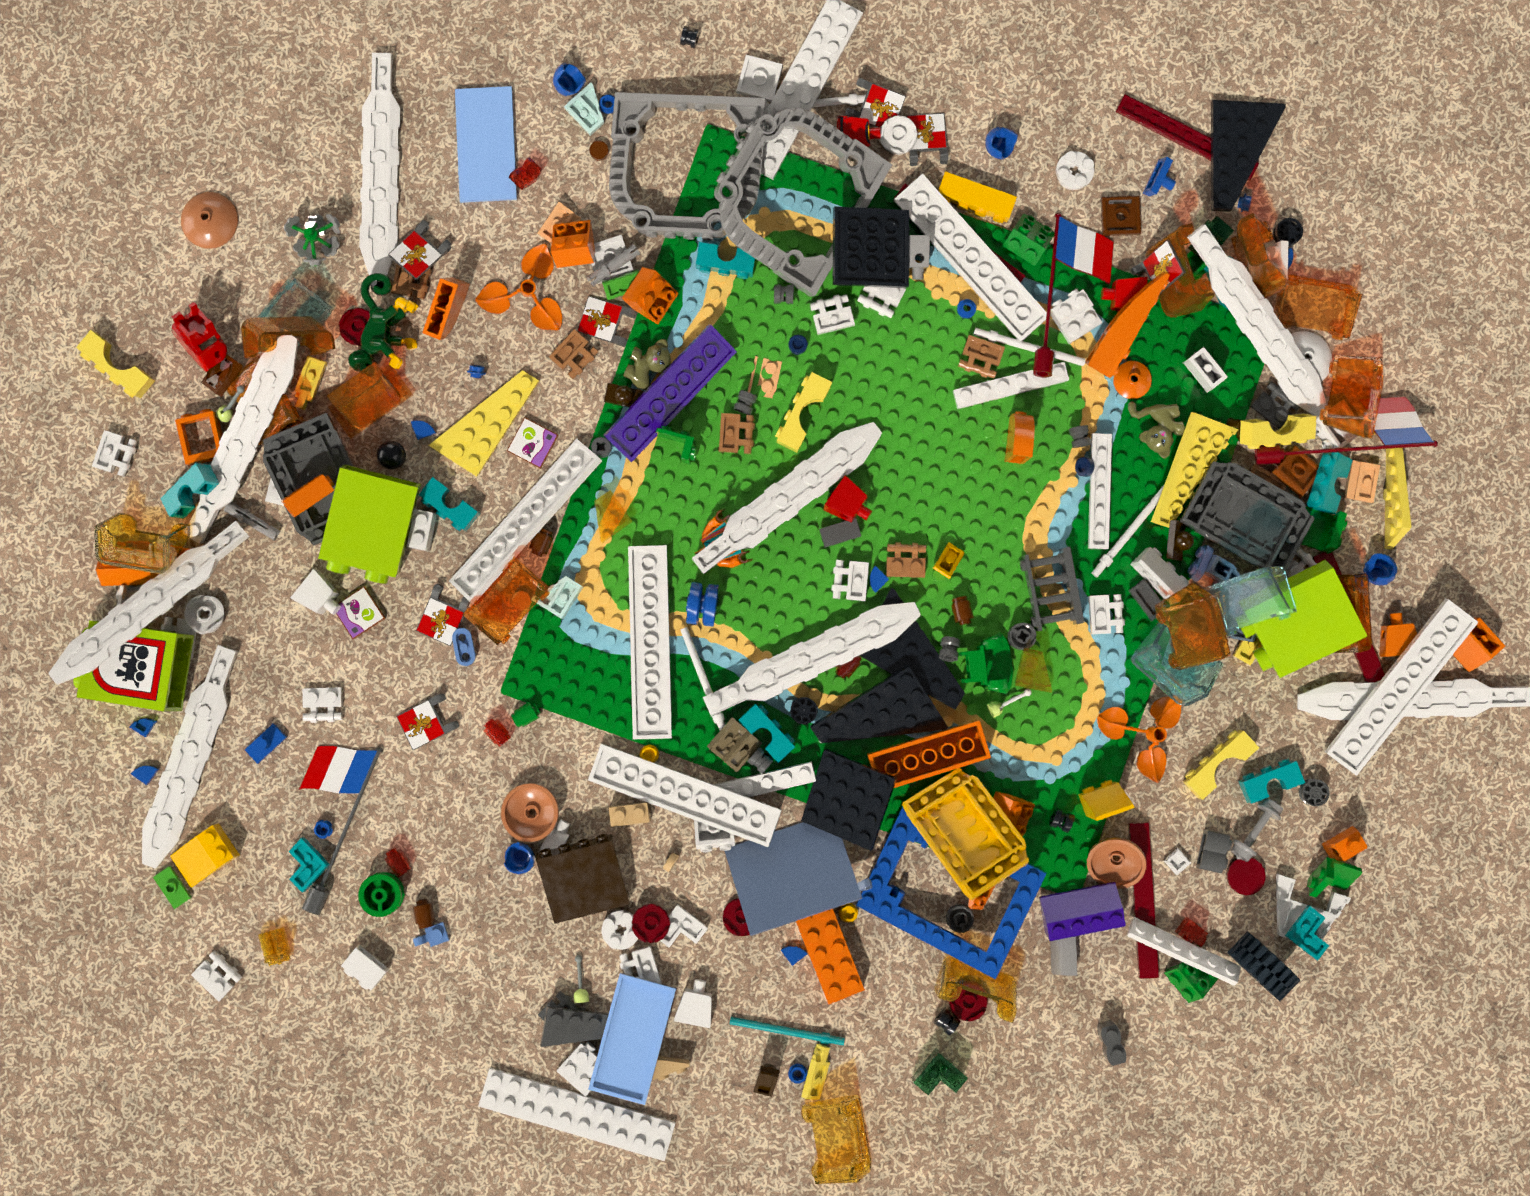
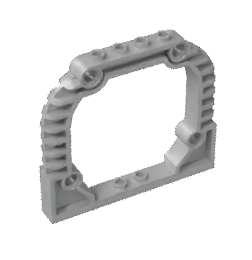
(633, 111)
(867, 175)

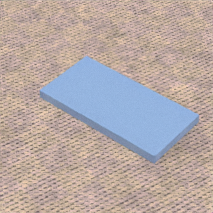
(485, 144)
(632, 1039)

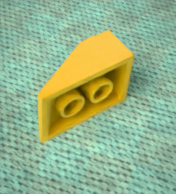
(1104, 800)
(204, 855)

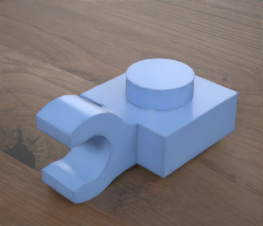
(434, 935)

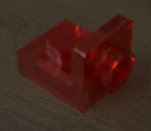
(526, 174)

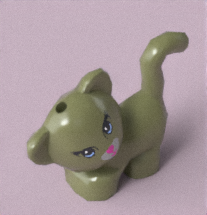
(656, 359)
(1159, 437)

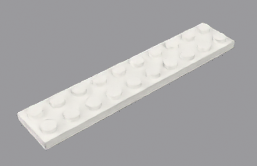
(809, 74)
(971, 258)
(525, 521)
(649, 642)
(1401, 686)
(685, 795)
(577, 1114)

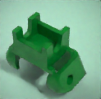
(990, 664)

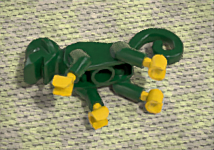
(377, 332)

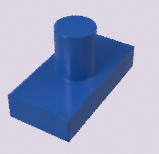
(1159, 178)
(265, 743)

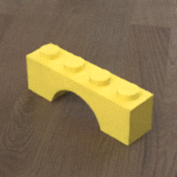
(97, 349)
(814, 390)
(1259, 432)
(1202, 779)

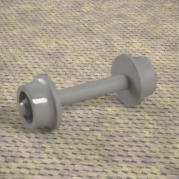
(1270, 809)

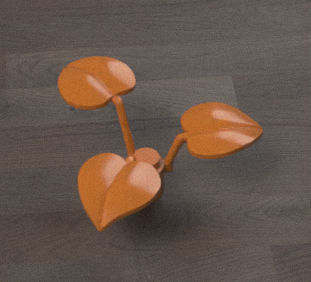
(536, 263)
(1152, 761)

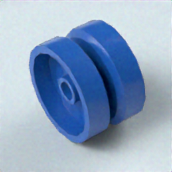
(700, 603)

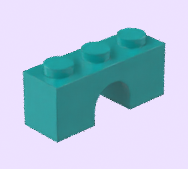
(708, 261)
(198, 480)
(1323, 492)
(435, 494)
(780, 743)
(1255, 786)

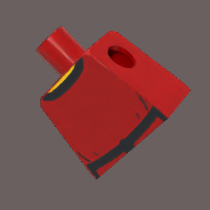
(858, 129)

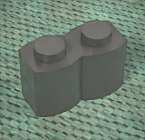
(1213, 851)
(1111, 1039)

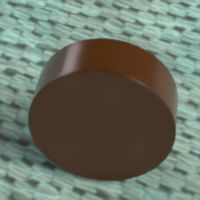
(599, 150)

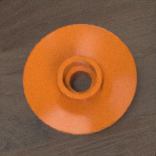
(1128, 388)

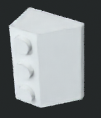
(1158, 573)

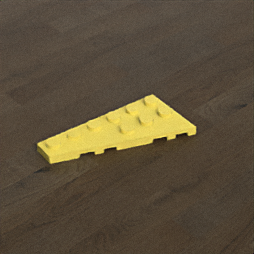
(480, 431)
(1396, 499)

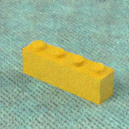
(977, 197)

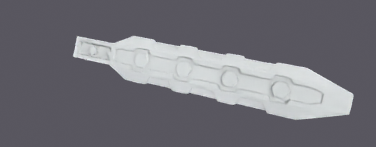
(380, 168)
(1260, 324)
(245, 431)
(790, 494)
(139, 610)
(816, 655)
(1440, 698)
(187, 760)

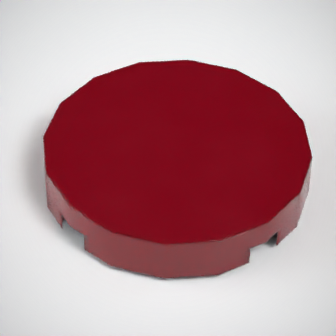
(353, 334)
(1245, 877)
(734, 919)
(650, 923)
(976, 1003)

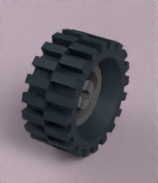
(1264, 966)

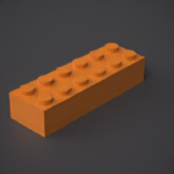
(932, 753)
(830, 956)

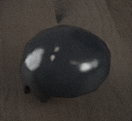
(391, 455)

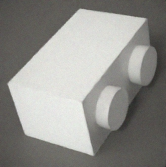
(1205, 369)
(421, 530)
(364, 968)

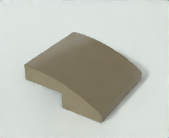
(734, 744)

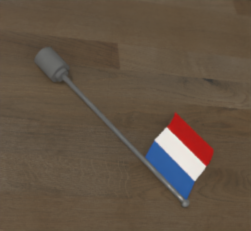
(336, 771)

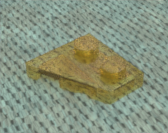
(610, 516)
(1033, 671)

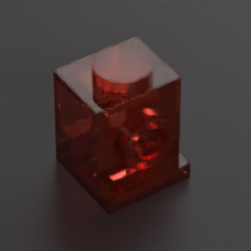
(1191, 932)

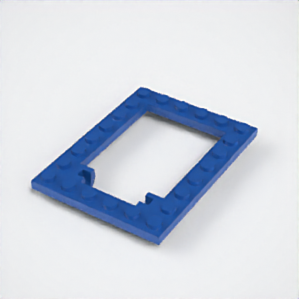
(887, 907)

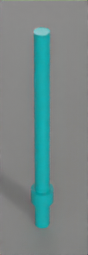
(825, 1037)

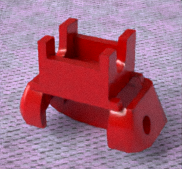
(194, 330)

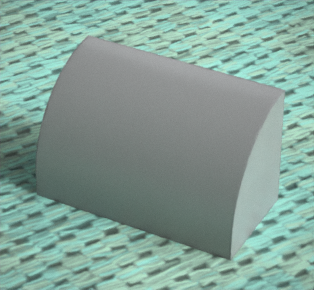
(1064, 957)

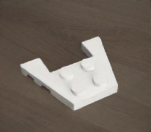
(1290, 910)

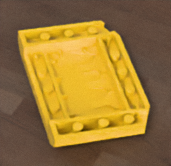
(967, 832)

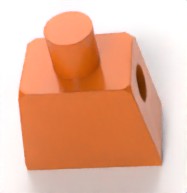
(1396, 636)
(1346, 844)

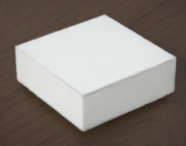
(1177, 861)

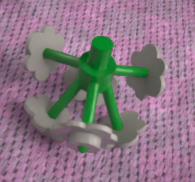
(314, 227)

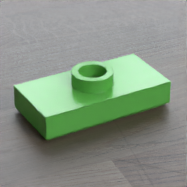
(618, 285)
(172, 887)

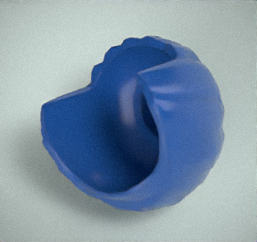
(568, 79)
(1000, 142)
(1380, 569)
(519, 858)

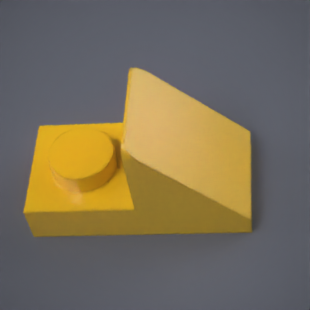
(948, 560)

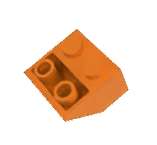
(573, 244)
(650, 295)
(1478, 647)

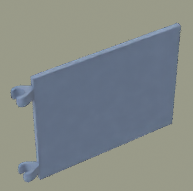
(793, 877)

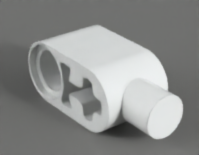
(557, 836)

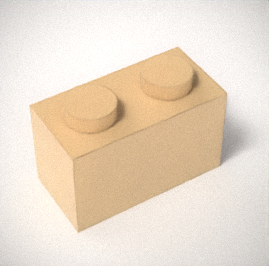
(629, 814)

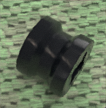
(689, 37)

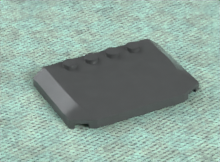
(300, 456)
(1248, 516)

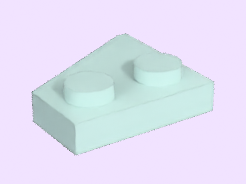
(586, 109)
(561, 597)

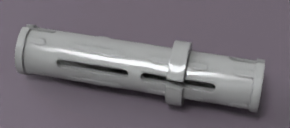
(613, 265)
(233, 509)

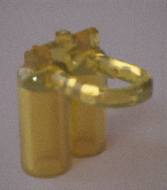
(275, 946)

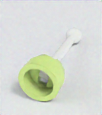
(996, 707)

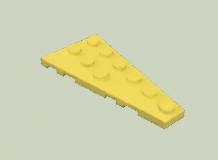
(1197, 450)

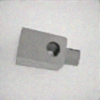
(919, 246)

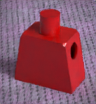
(1122, 291)
(848, 501)

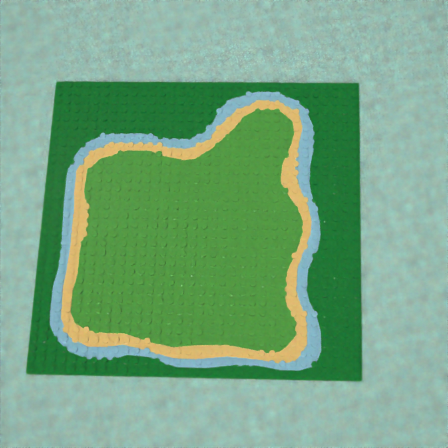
(927, 480)

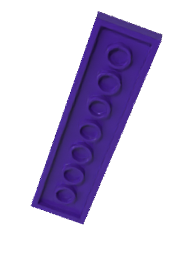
(670, 392)

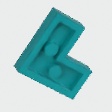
(311, 862)
(1303, 932)

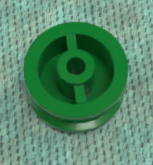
(381, 894)

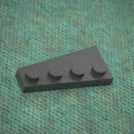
(571, 1026)

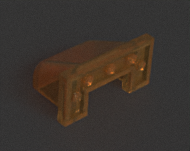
(1251, 251)
(367, 398)

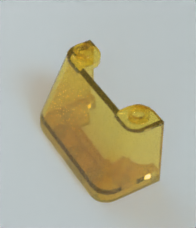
(124, 546)
(957, 975)
(838, 1139)

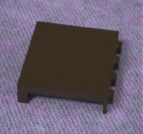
(582, 878)

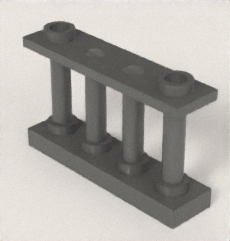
(1067, 576)

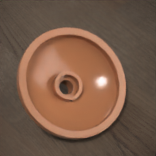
(219, 225)
(517, 817)
(1122, 870)

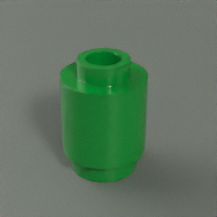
(526, 714)

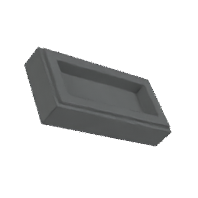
(840, 533)
(1145, 598)

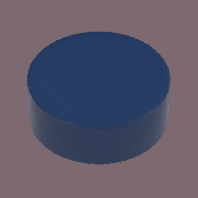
(797, 344)
(1084, 466)

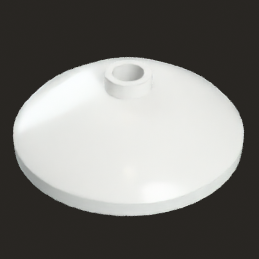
(1317, 349)

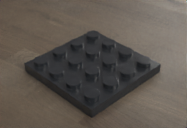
(870, 247)
(848, 799)

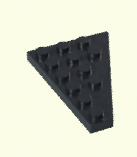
(1237, 141)
(916, 650)
(887, 709)

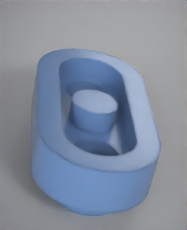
(1201, 562)
(462, 647)

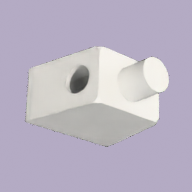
(317, 594)
(695, 1006)

